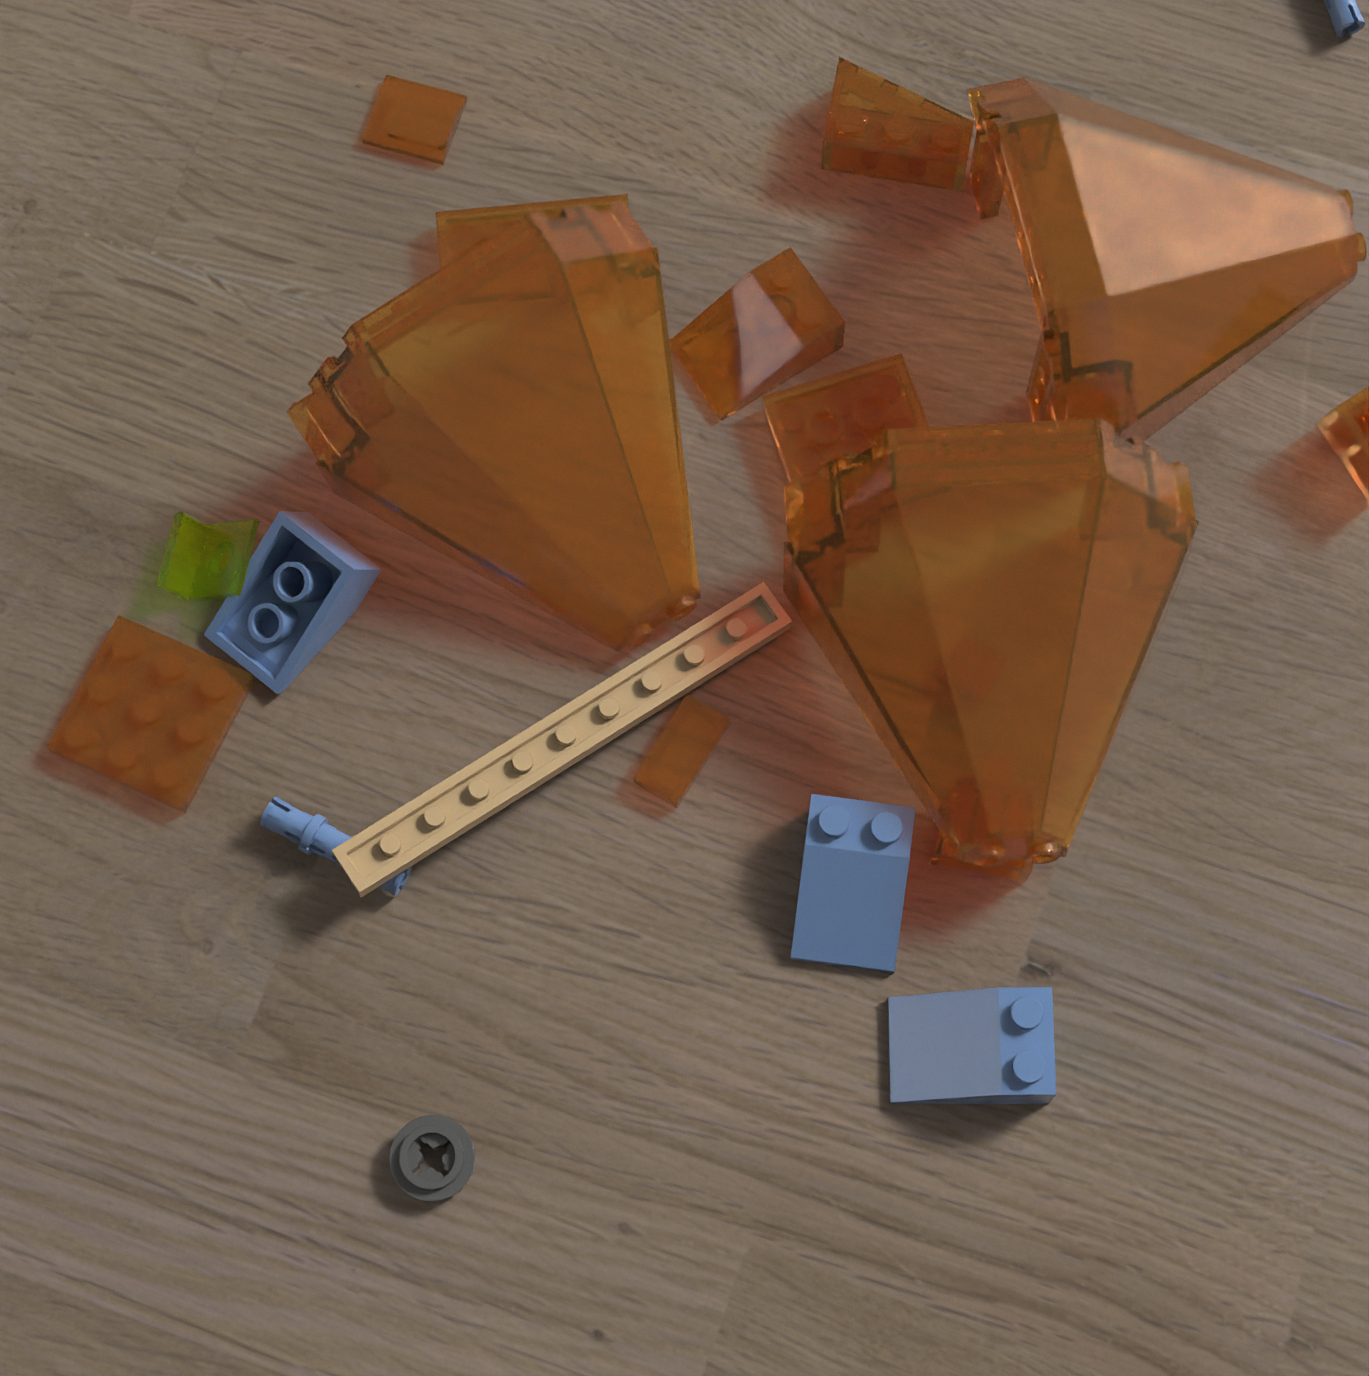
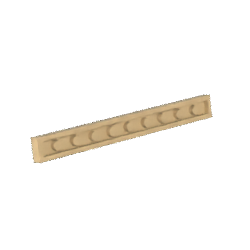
(560, 739)

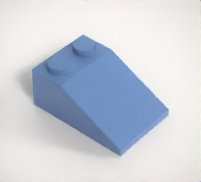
(292, 599)
(853, 883)
(972, 1047)

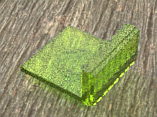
(206, 558)

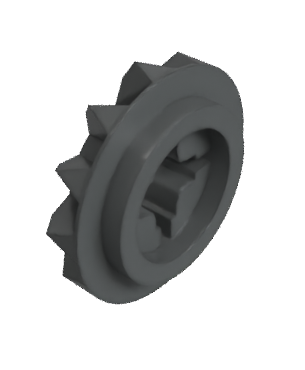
(407, 1156)

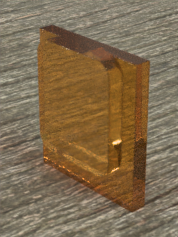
(414, 119)

